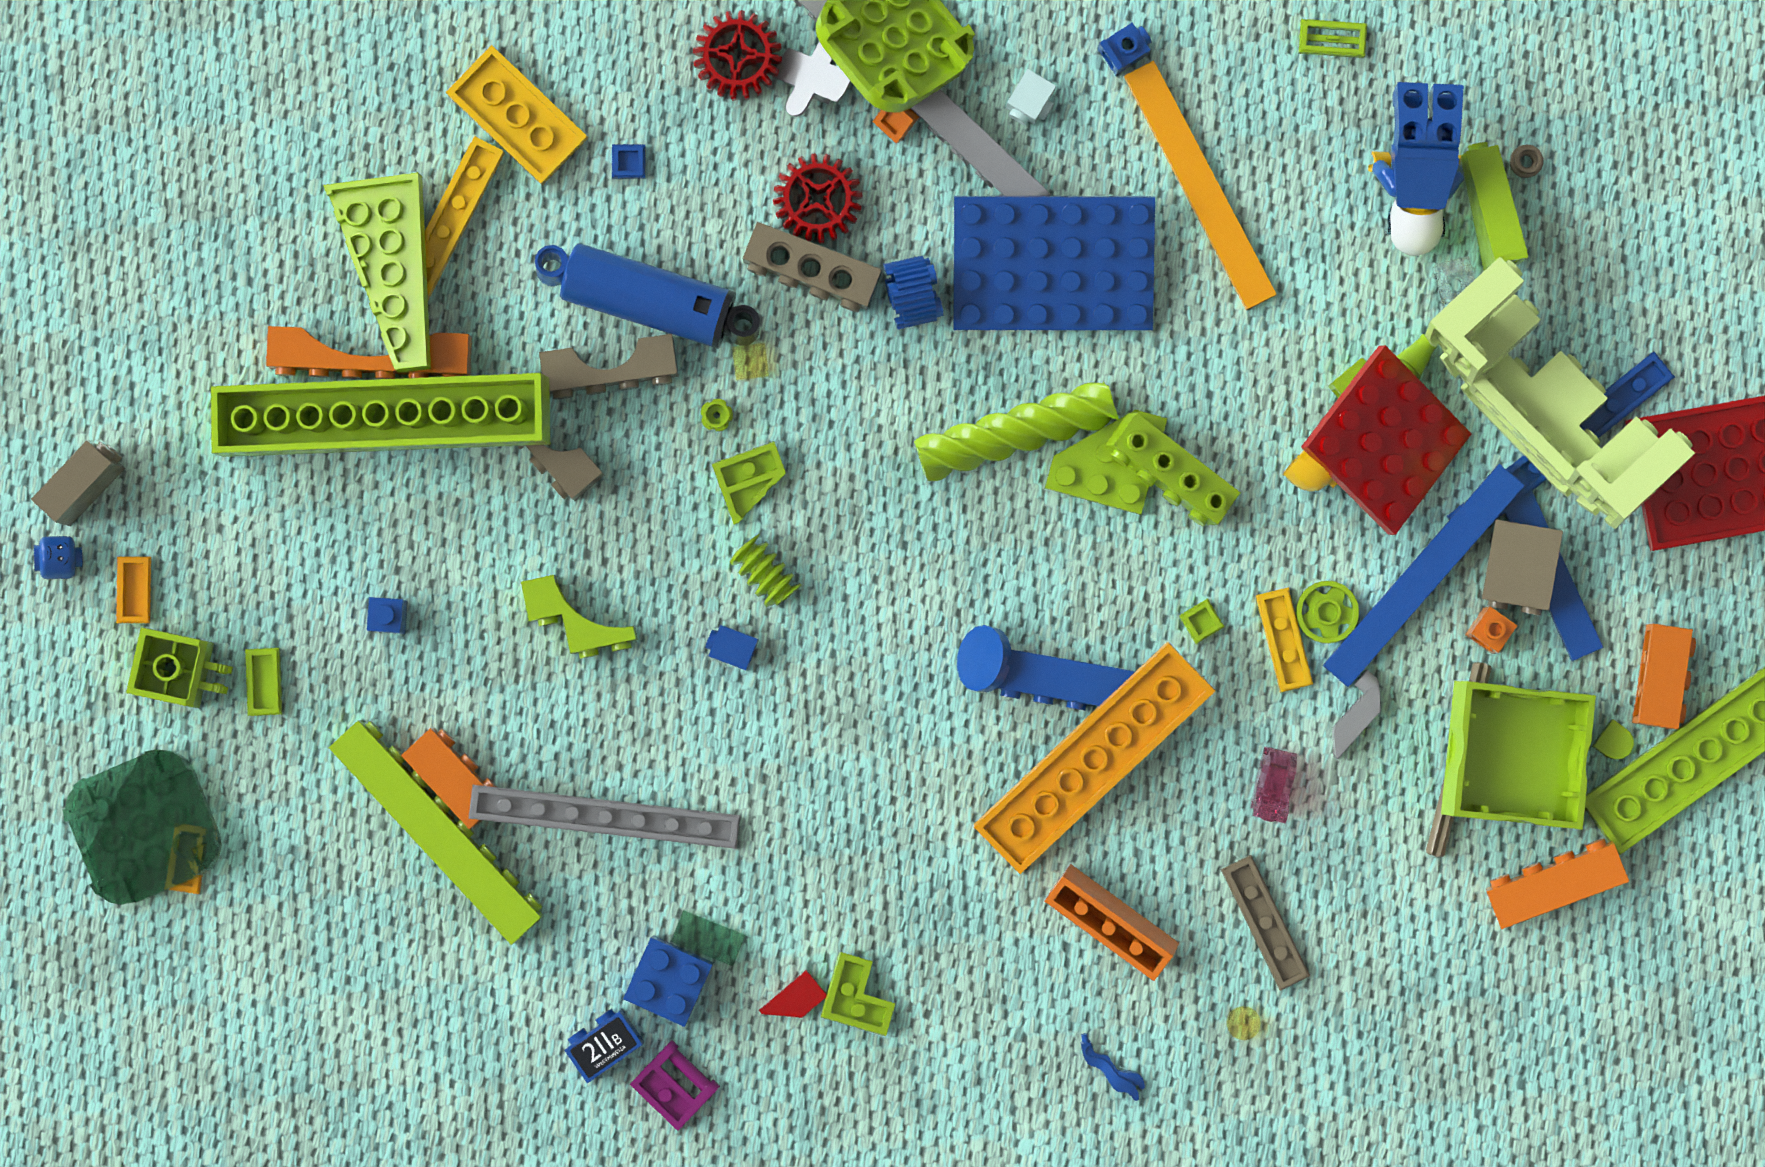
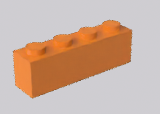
(1556, 884)
(1112, 922)

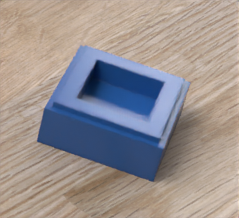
(628, 161)

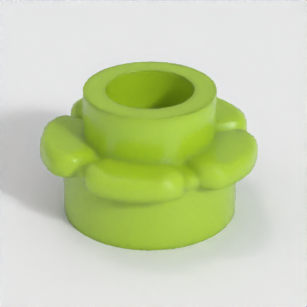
(708, 410)

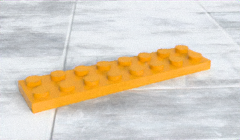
(1094, 757)

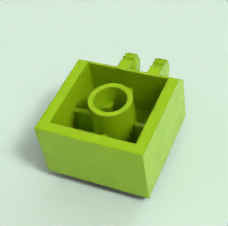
(192, 663)

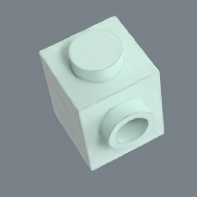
(1031, 99)

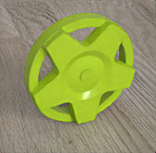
(1327, 612)

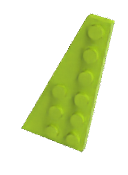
(388, 248)

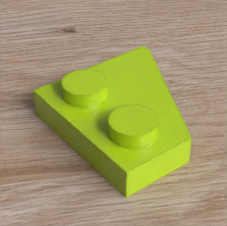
(748, 477)

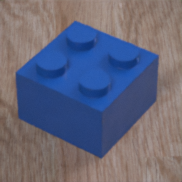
(668, 980)

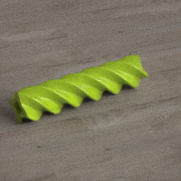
(1022, 428)

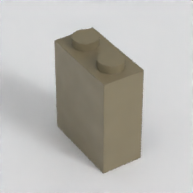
(79, 482)
(1522, 566)

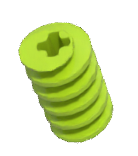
(764, 572)

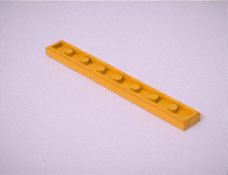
(1200, 185)

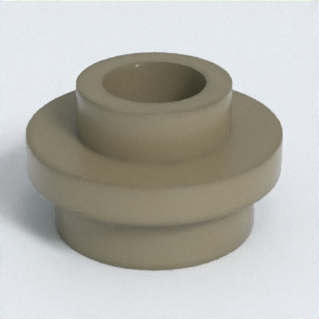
(1530, 151)

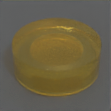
(1243, 1023)

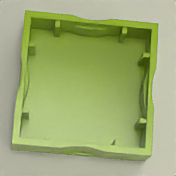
(1518, 755)

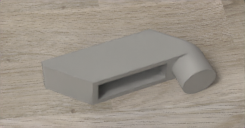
(1358, 715)

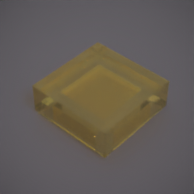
(750, 361)

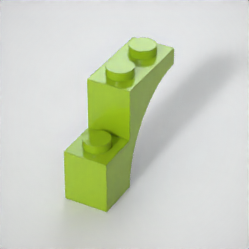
(546, 602)

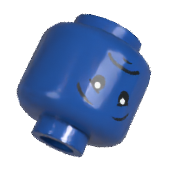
(57, 557)

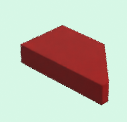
(796, 998)

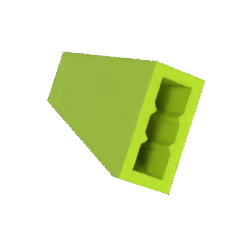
(1492, 206)

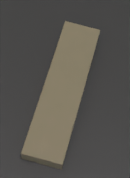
(1265, 922)

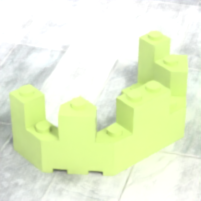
(1547, 410)

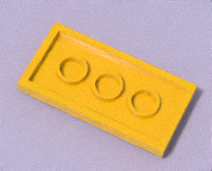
(516, 115)

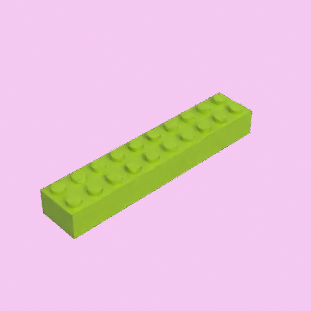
(380, 415)

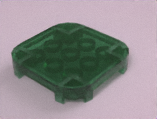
(143, 827)

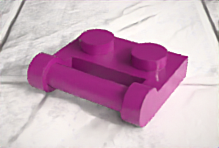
(666, 1093)

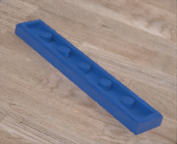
(1566, 604)

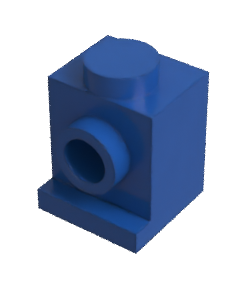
(1117, 56)

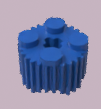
(912, 291)

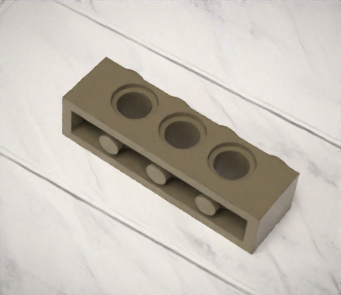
(768, 239)

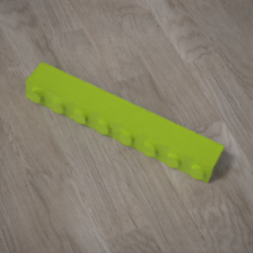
(436, 831)

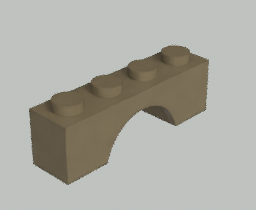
(651, 360)
(570, 469)

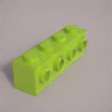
(1172, 470)

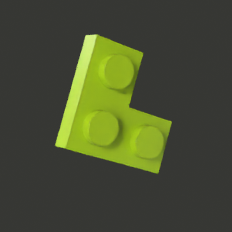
(847, 1001)

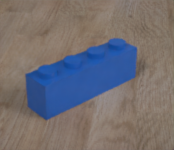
(1060, 679)

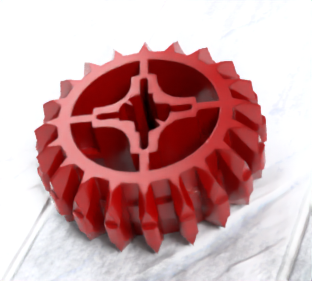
(752, 56)
(839, 179)

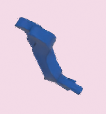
(1119, 1079)

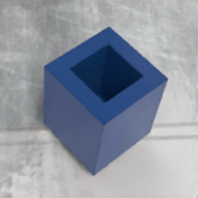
(387, 615)
(731, 647)

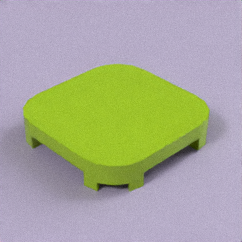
(895, 48)

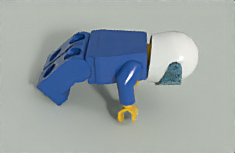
(1423, 163)

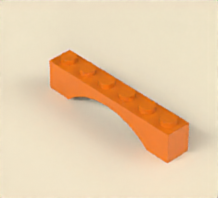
(296, 349)

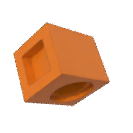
(1491, 630)

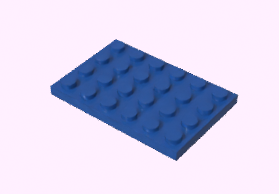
(1053, 262)

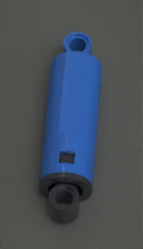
(647, 295)

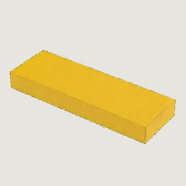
(1284, 639)

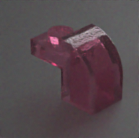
(1273, 785)

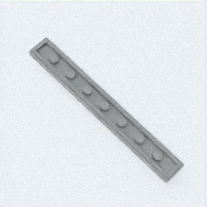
(604, 816)

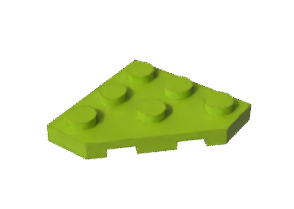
(1093, 475)

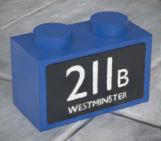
(603, 1045)

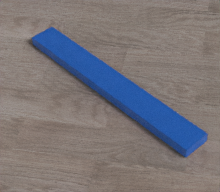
(1622, 399)
(1423, 575)

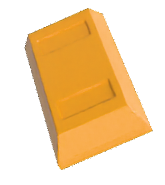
(133, 590)

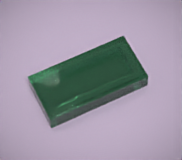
(708, 938)

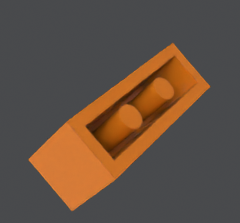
(1663, 676)
(446, 771)

